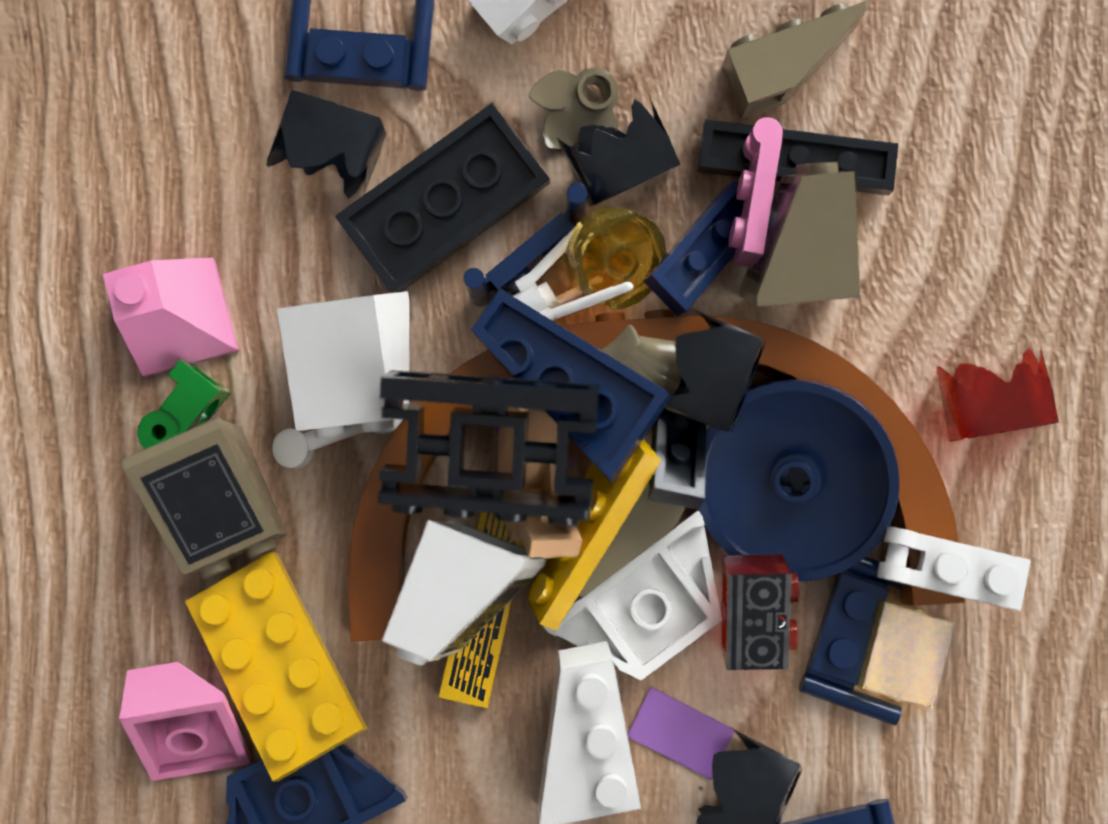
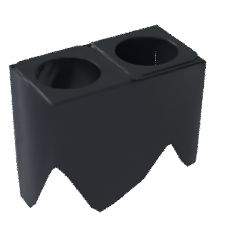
(324, 133)
(616, 160)
(716, 372)
(751, 785)

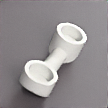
(297, 448)

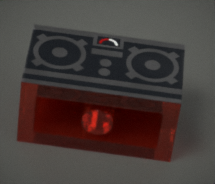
(757, 612)

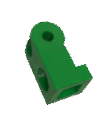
(187, 406)

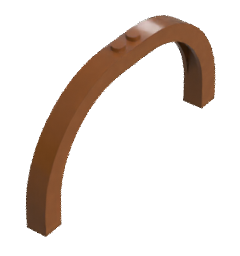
(381, 534)

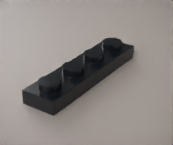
(870, 159)

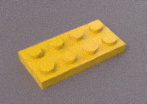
(275, 666)

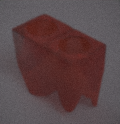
(984, 405)

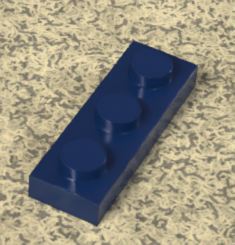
(698, 254)

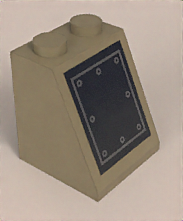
(808, 240)
(206, 497)

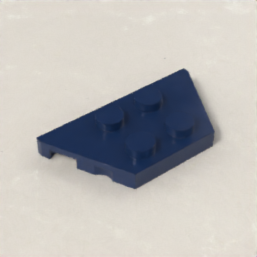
(326, 791)

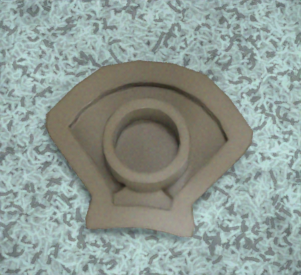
(648, 357)

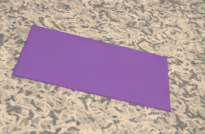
(679, 732)

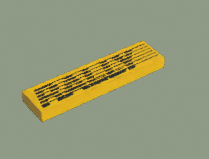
(473, 669)

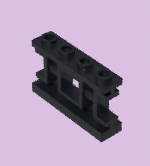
(490, 404)

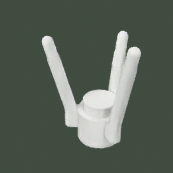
(543, 298)

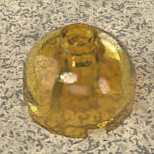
(613, 249)

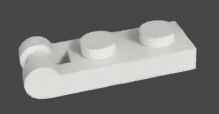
(955, 569)

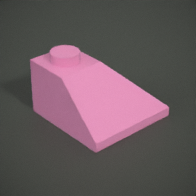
(171, 312)
(180, 723)

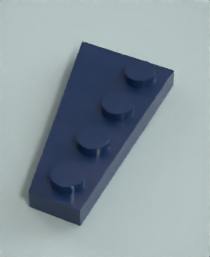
(543, 350)

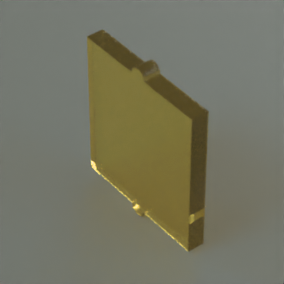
(906, 654)

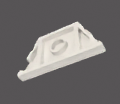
(651, 603)

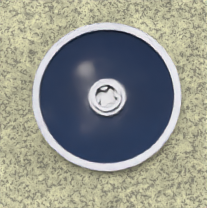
(801, 478)

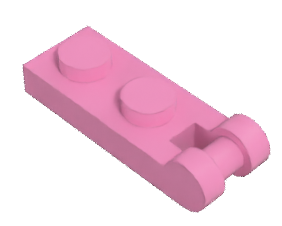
(756, 191)

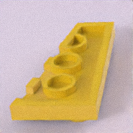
(564, 577)

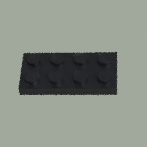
(443, 199)

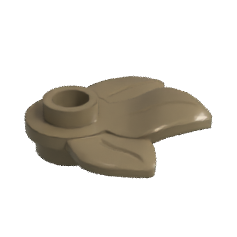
(570, 108)

